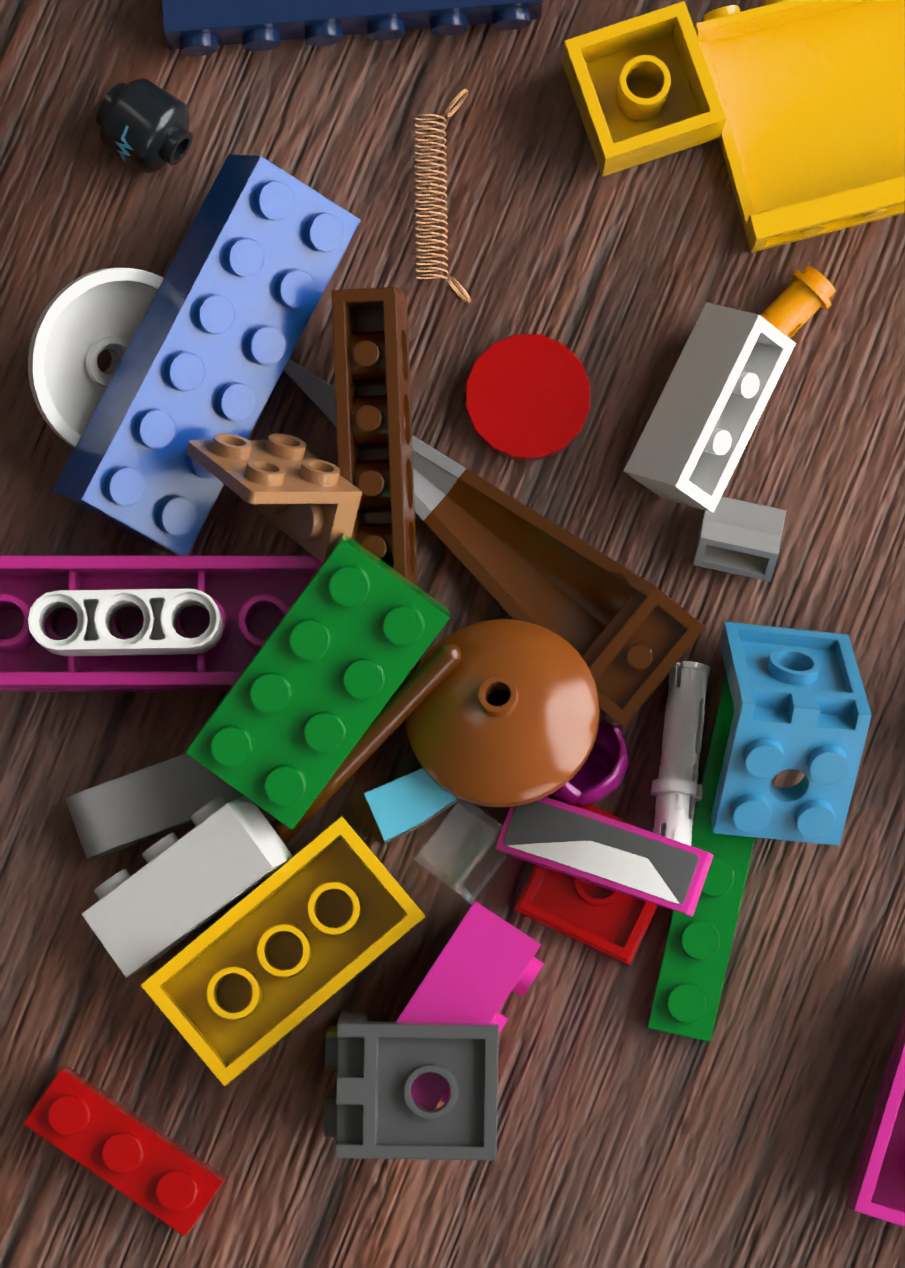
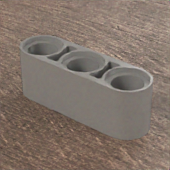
(144, 804)

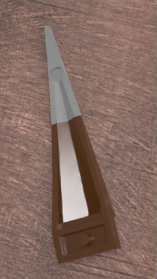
(546, 574)

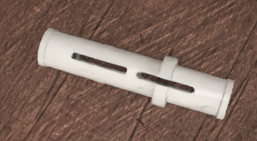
(681, 747)

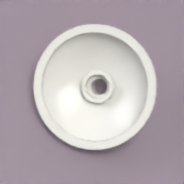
(74, 328)

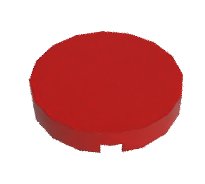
(528, 397)

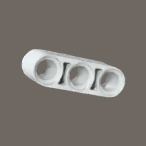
(97, 607)

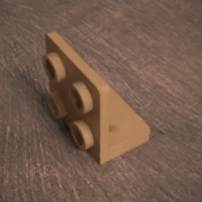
(288, 484)

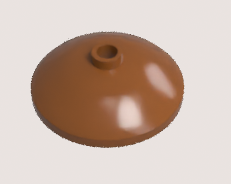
(514, 749)

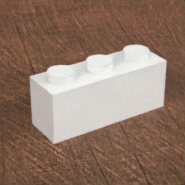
(710, 406)
(185, 882)

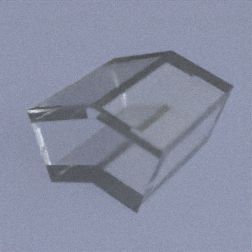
(464, 850)

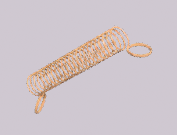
(451, 279)

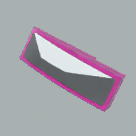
(606, 853)

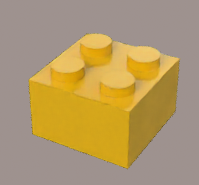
(643, 88)

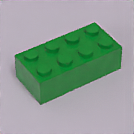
(318, 681)

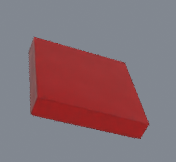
(586, 911)

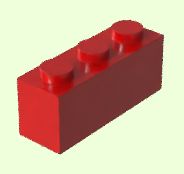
(125, 1150)

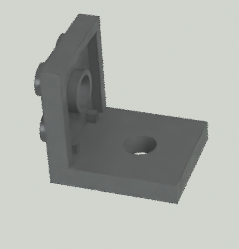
(373, 1099)

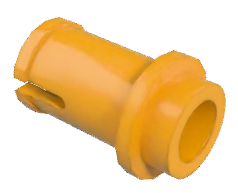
(799, 301)

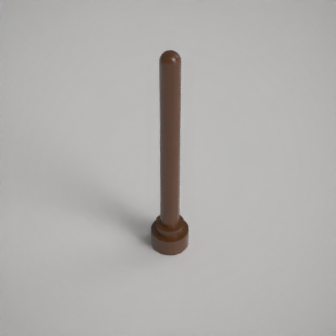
(395, 711)

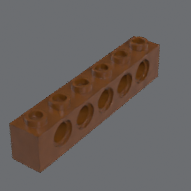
(376, 421)

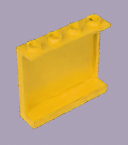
(810, 113)

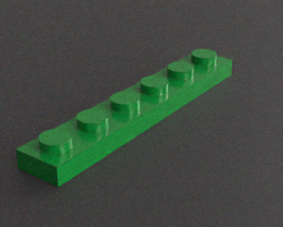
(700, 945)

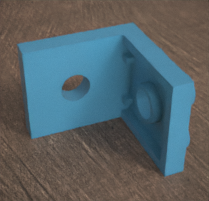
(793, 709)

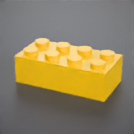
(283, 951)

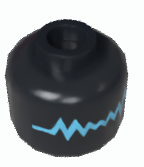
(144, 125)

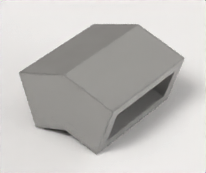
(740, 538)

